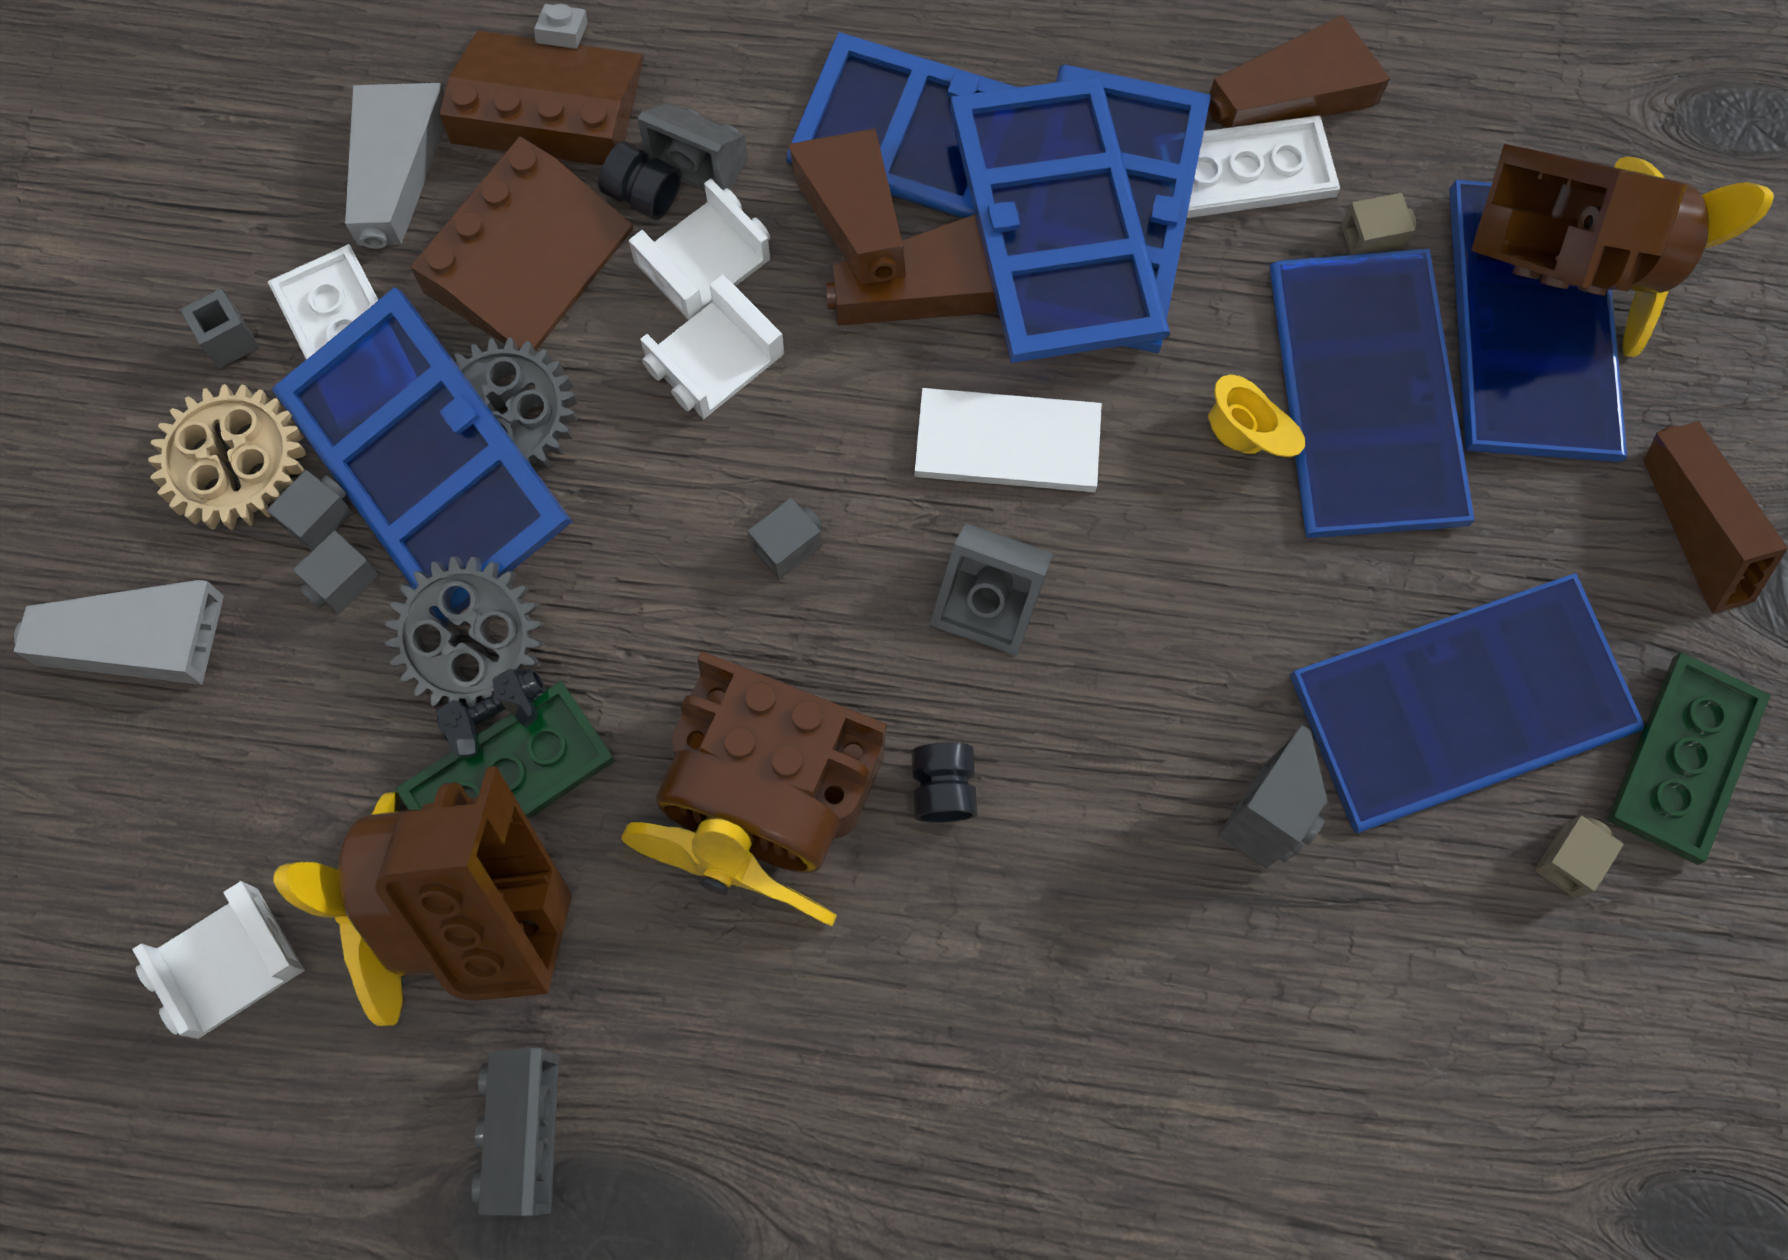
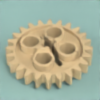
(187, 471)

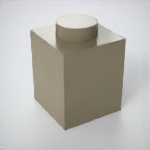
(1378, 225)
(1579, 856)

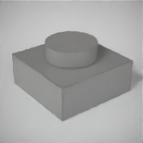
(560, 26)

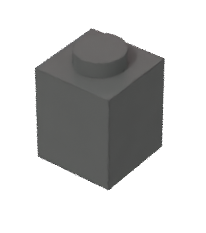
(219, 328)
(311, 509)
(786, 537)
(334, 573)

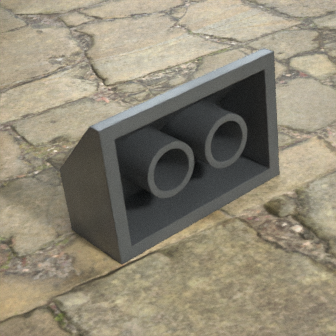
(1280, 805)
(517, 1133)

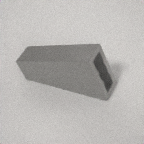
(389, 157)
(131, 633)

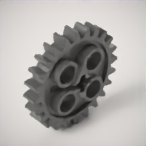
(533, 436)
(490, 598)

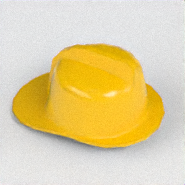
(1250, 421)

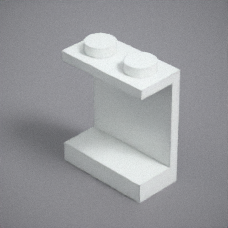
(702, 248)
(715, 350)
(218, 964)

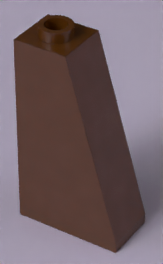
(1306, 77)
(852, 198)
(942, 279)
(1713, 517)

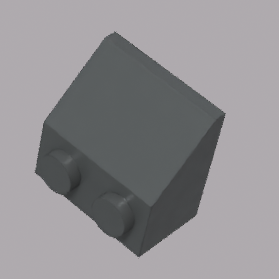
(693, 145)
(990, 588)

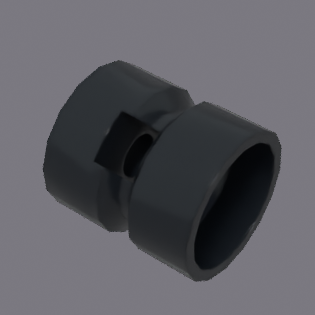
(637, 179)
(944, 784)

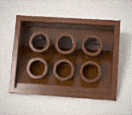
(552, 96)
(521, 247)

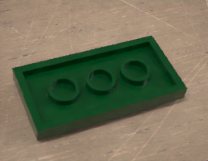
(1689, 758)
(534, 760)

